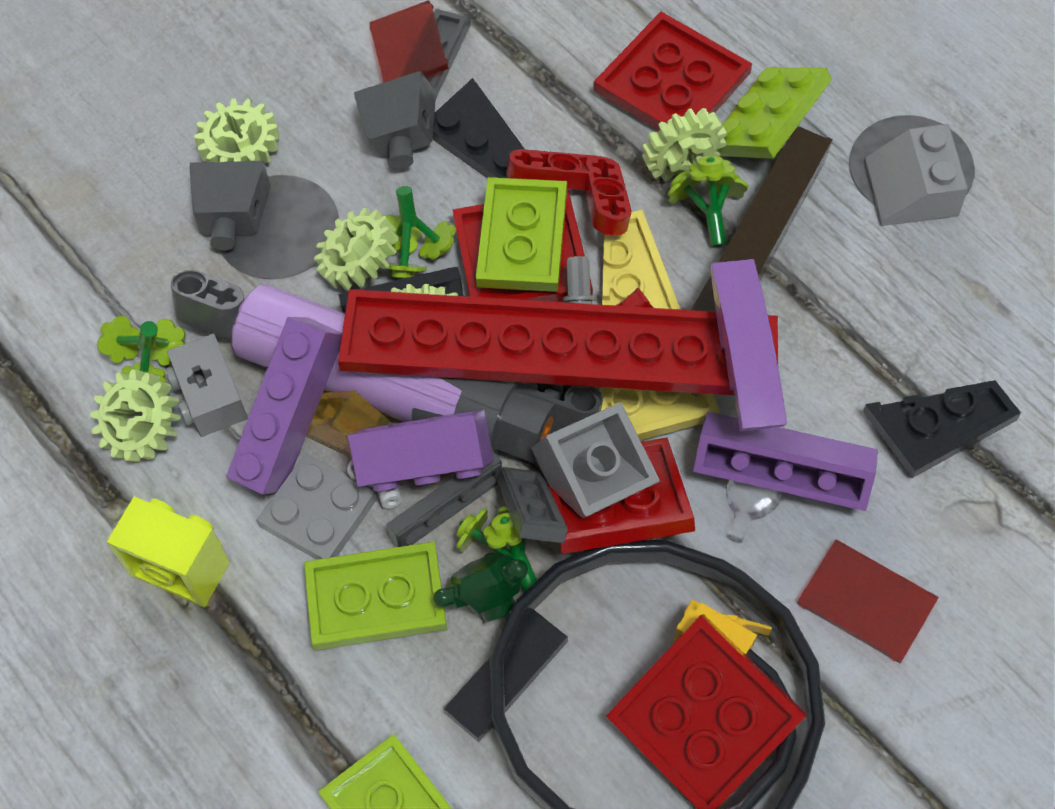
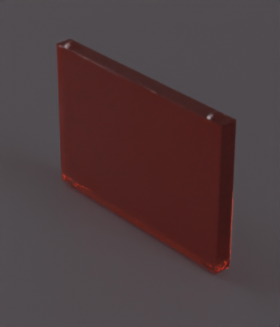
(409, 42)
(868, 601)

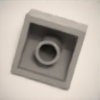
(917, 176)
(595, 461)

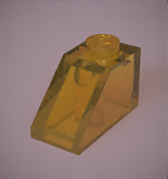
(341, 415)

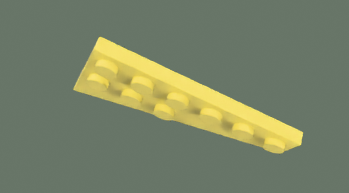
(635, 263)

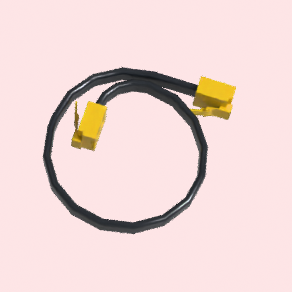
(736, 629)

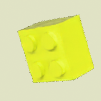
(169, 550)

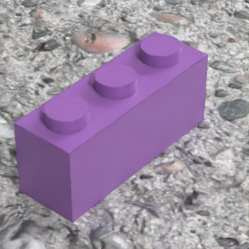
(421, 450)

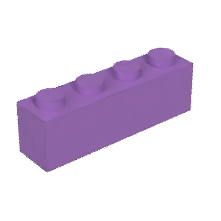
(285, 404)
(787, 461)

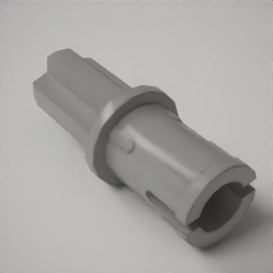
(578, 281)

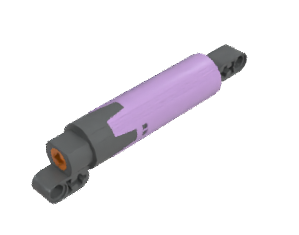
(515, 411)

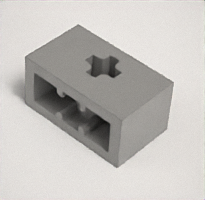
(206, 385)

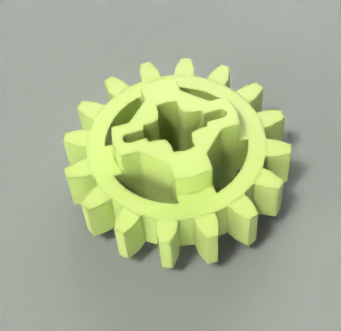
(237, 133)
(683, 143)
(356, 249)
(139, 435)

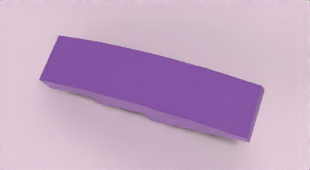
(748, 345)

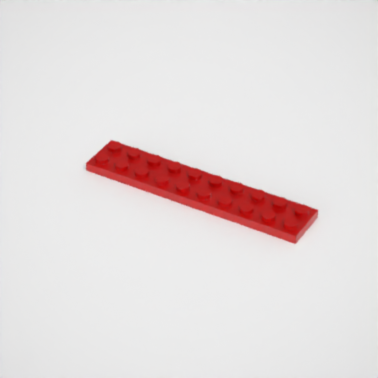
(535, 342)

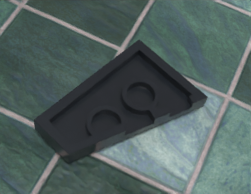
(941, 425)

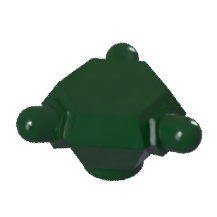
(484, 586)

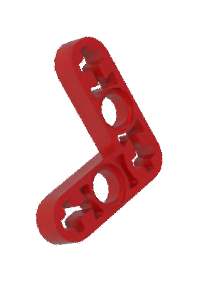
(581, 172)

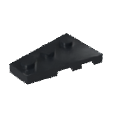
(475, 131)

